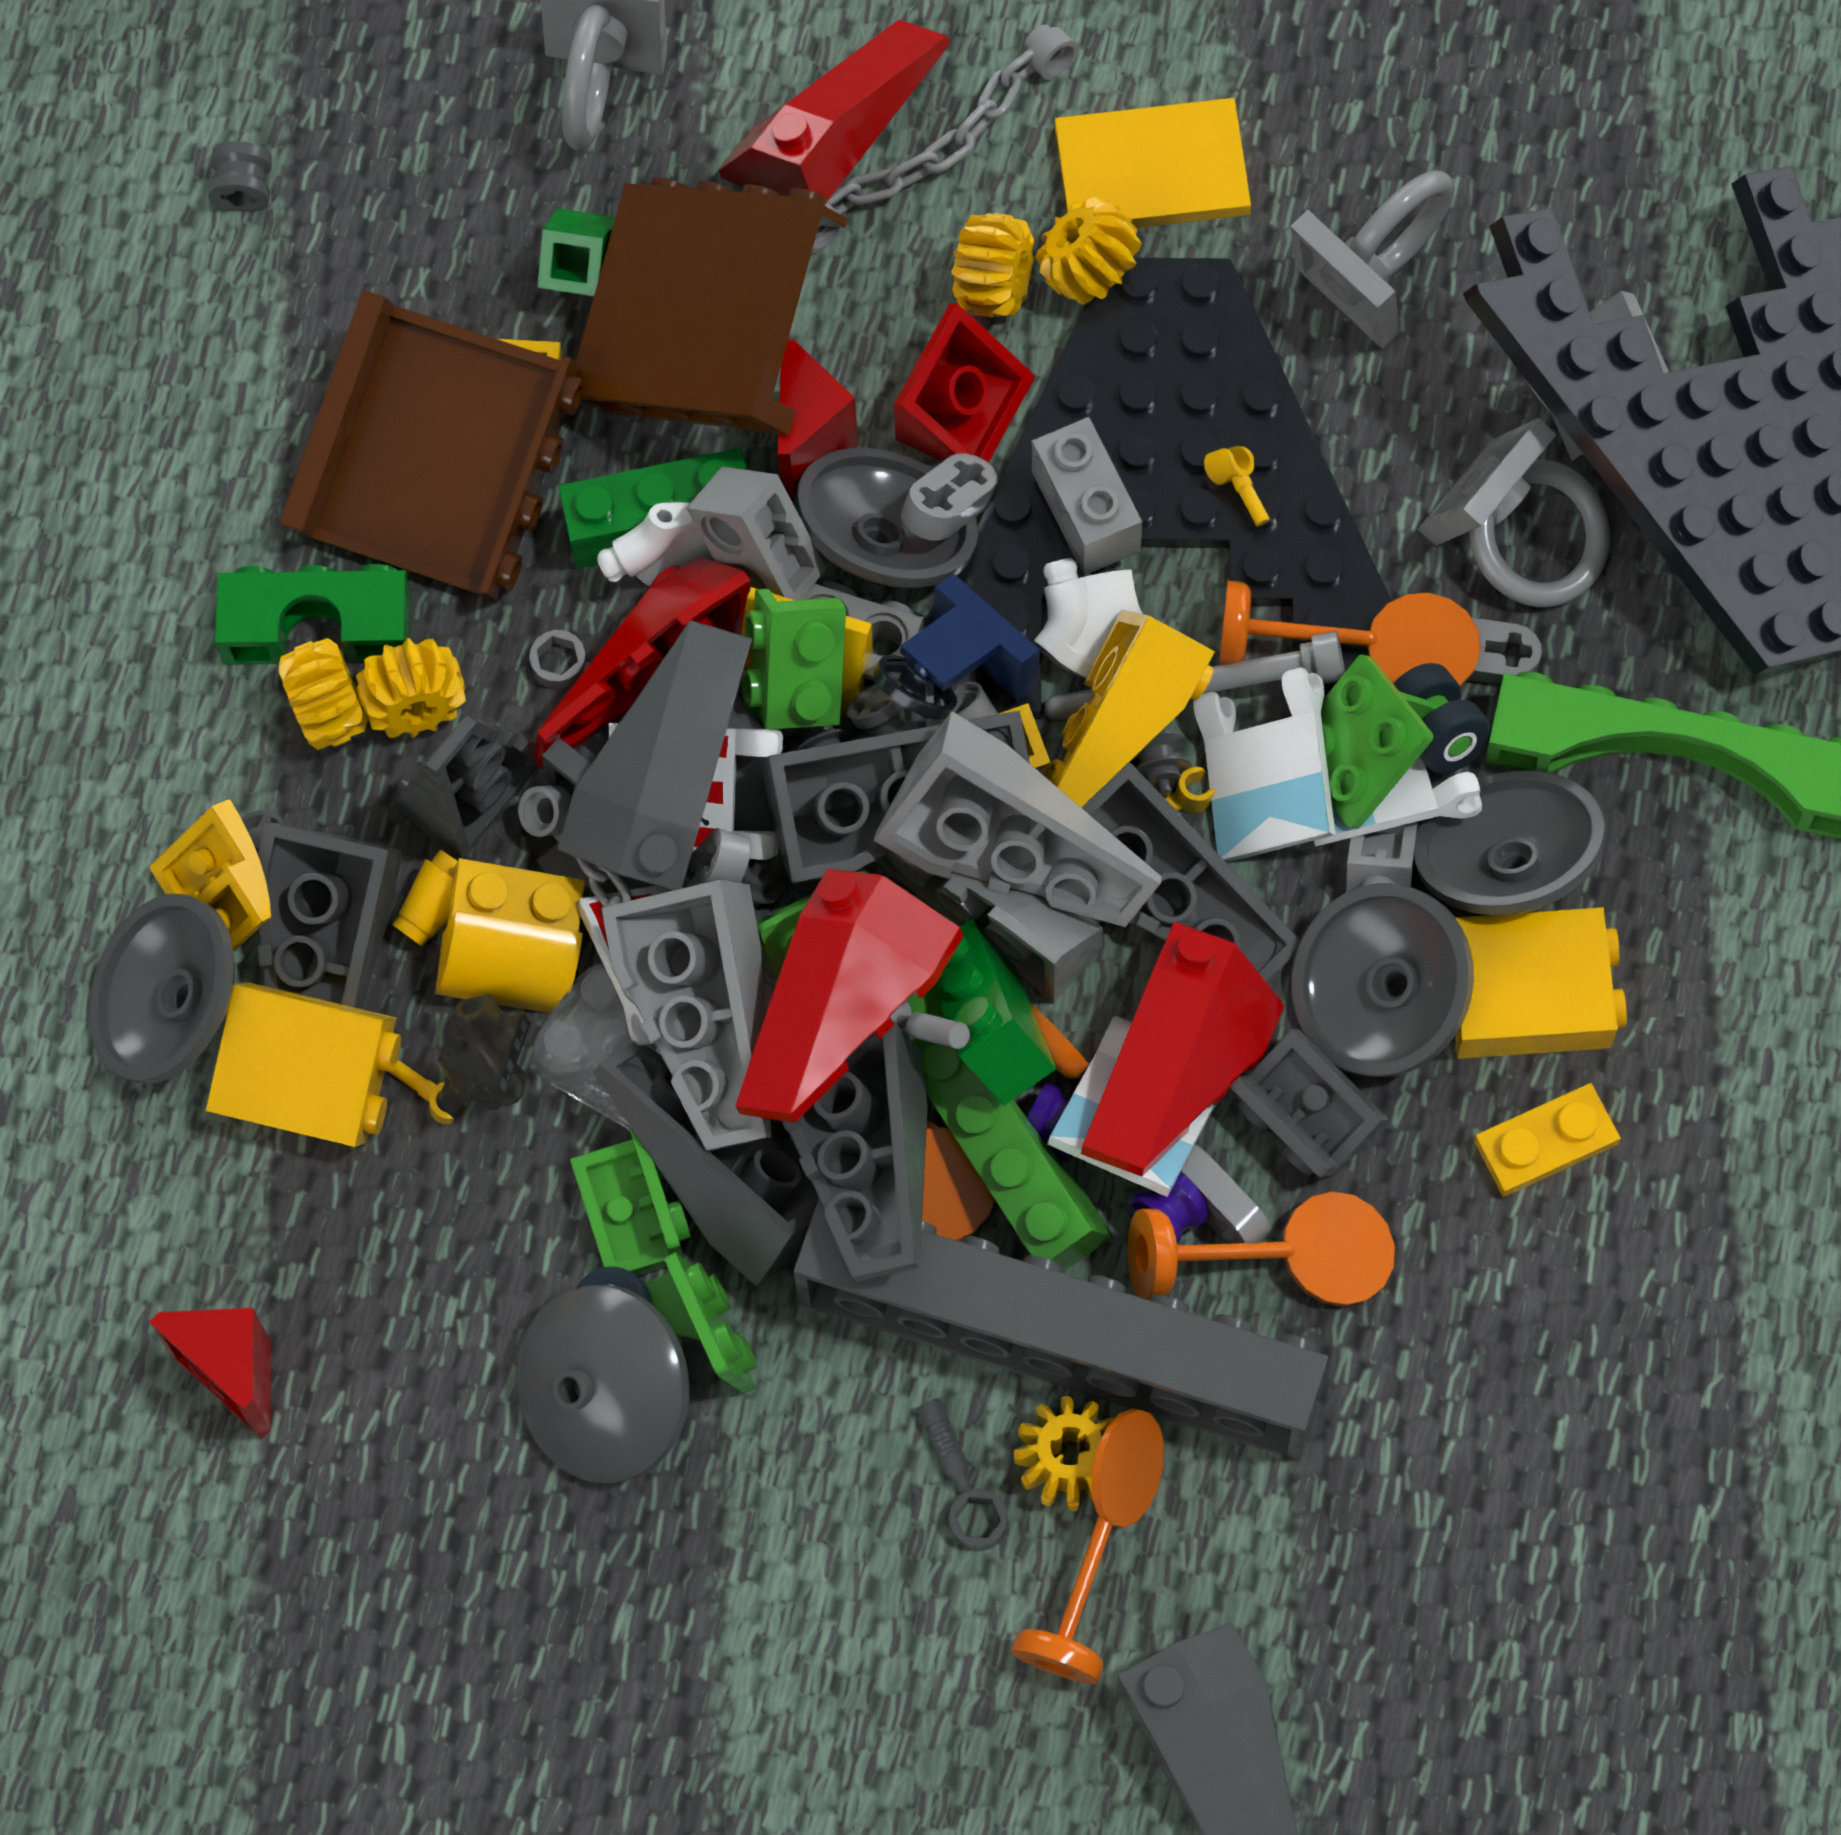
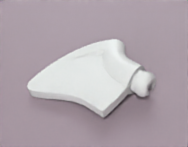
(660, 541)
(1082, 613)

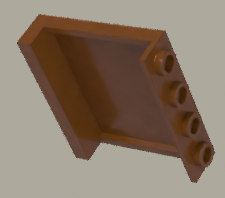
(699, 303)
(432, 448)

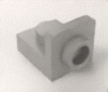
(1382, 857)

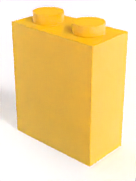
(1541, 984)
(303, 1064)

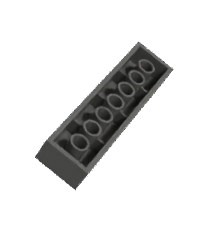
(1079, 1335)

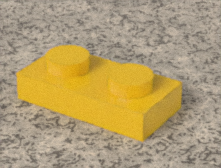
(1547, 1139)

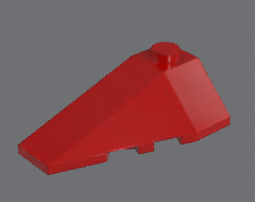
(838, 117)
(616, 676)
(845, 973)
(1189, 1040)

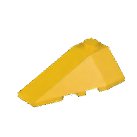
(1138, 688)

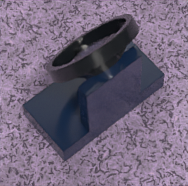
(958, 640)

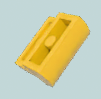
(510, 936)

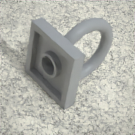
(593, 40)
(1351, 270)
(1495, 488)

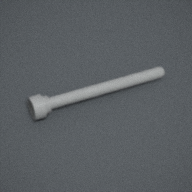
(1319, 657)

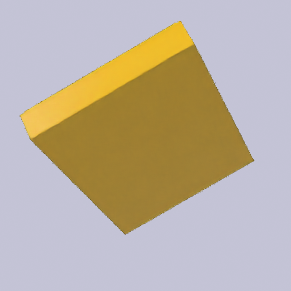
(1157, 162)

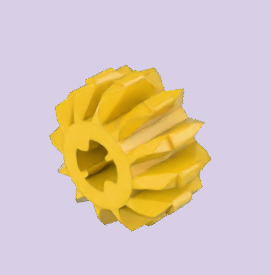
(1088, 250)
(993, 265)
(410, 688)
(322, 693)
(1047, 1441)

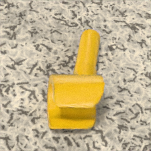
(1235, 466)
(1186, 801)
(426, 1089)

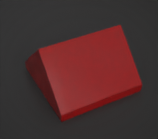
(960, 391)
(822, 419)
(226, 1355)

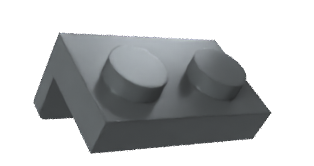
(1308, 1106)

